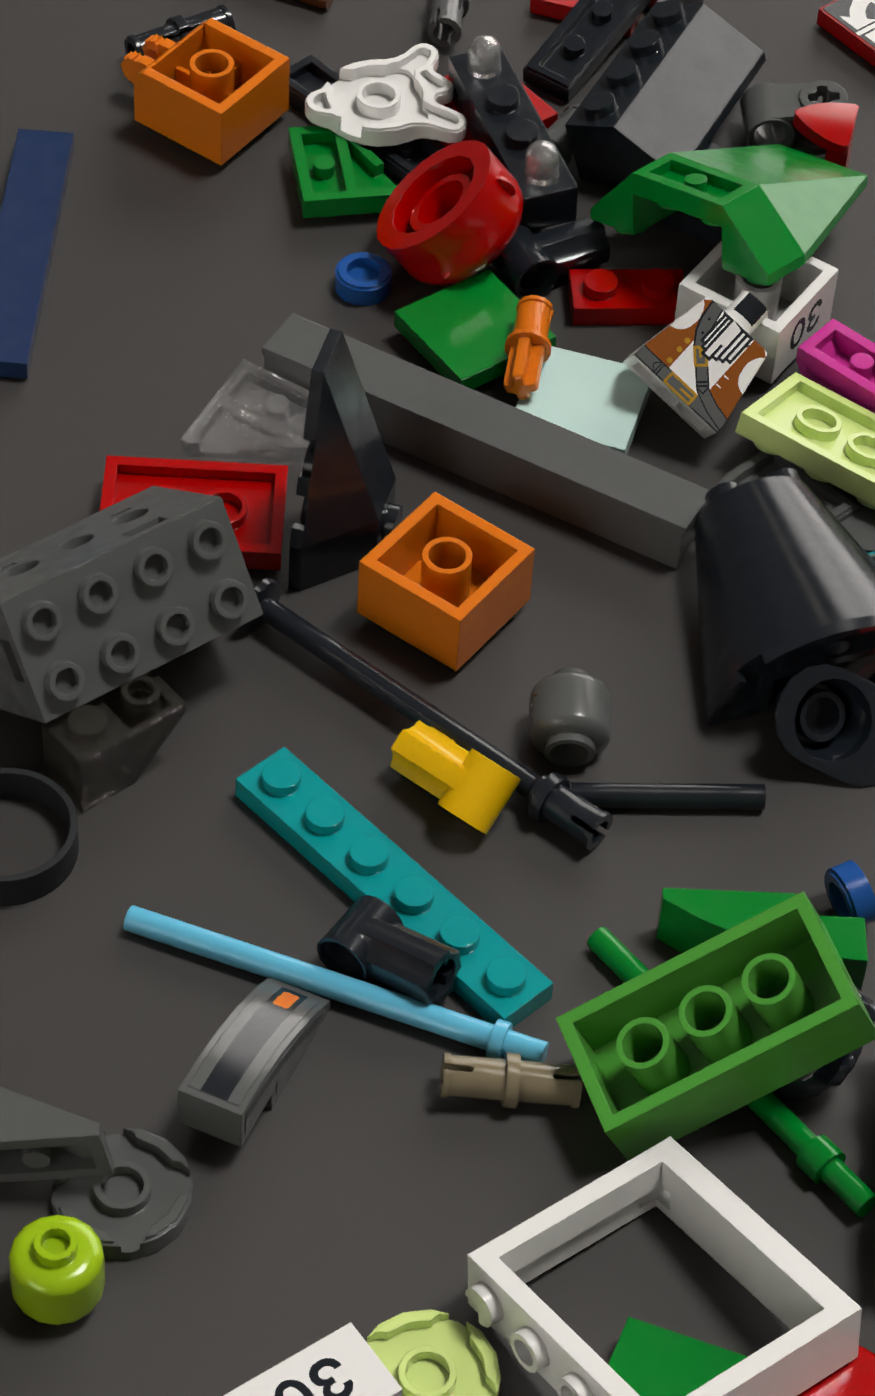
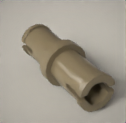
(510, 1080)

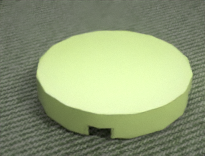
(436, 1355)

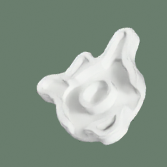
(389, 101)

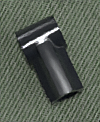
(536, 261)
(377, 945)

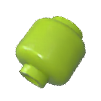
(57, 1269)

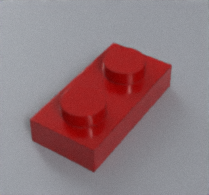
(623, 296)

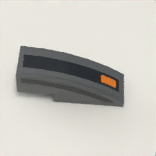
(250, 1060)

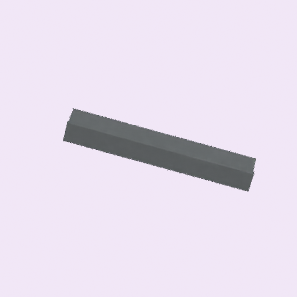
(507, 448)

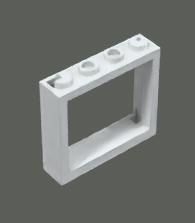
(817, 1312)

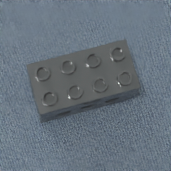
(117, 599)

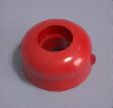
(451, 214)

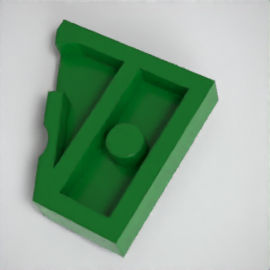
(336, 174)

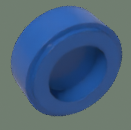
(363, 279)
(850, 891)

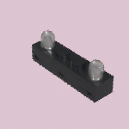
(509, 125)

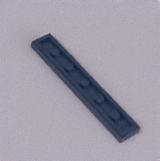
(28, 239)

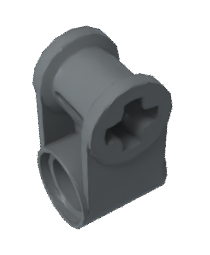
(771, 107)

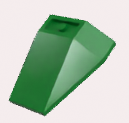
(765, 197)

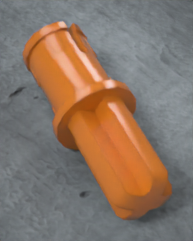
(528, 345)

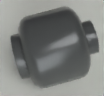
(570, 717)

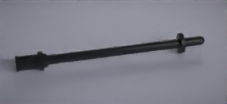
(546, 795)

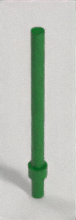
(815, 1154)

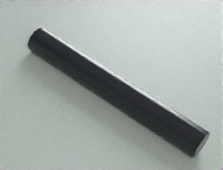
(672, 795)

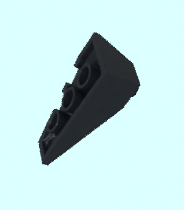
(343, 475)

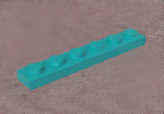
(366, 862)

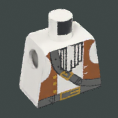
(704, 360)

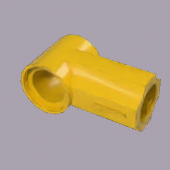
(462, 780)

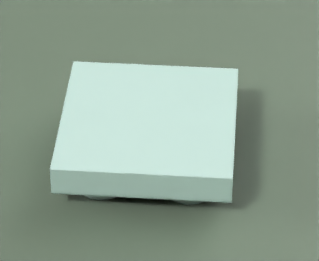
(589, 397)

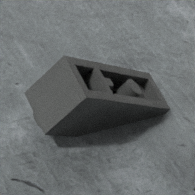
(48, 1142)

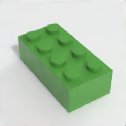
(716, 1027)

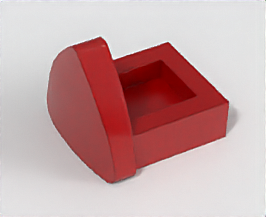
(830, 127)

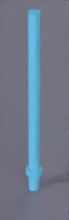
(493, 1038)

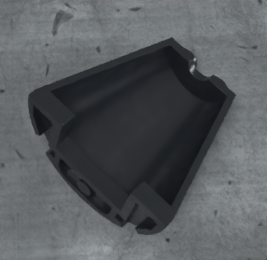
(775, 591)

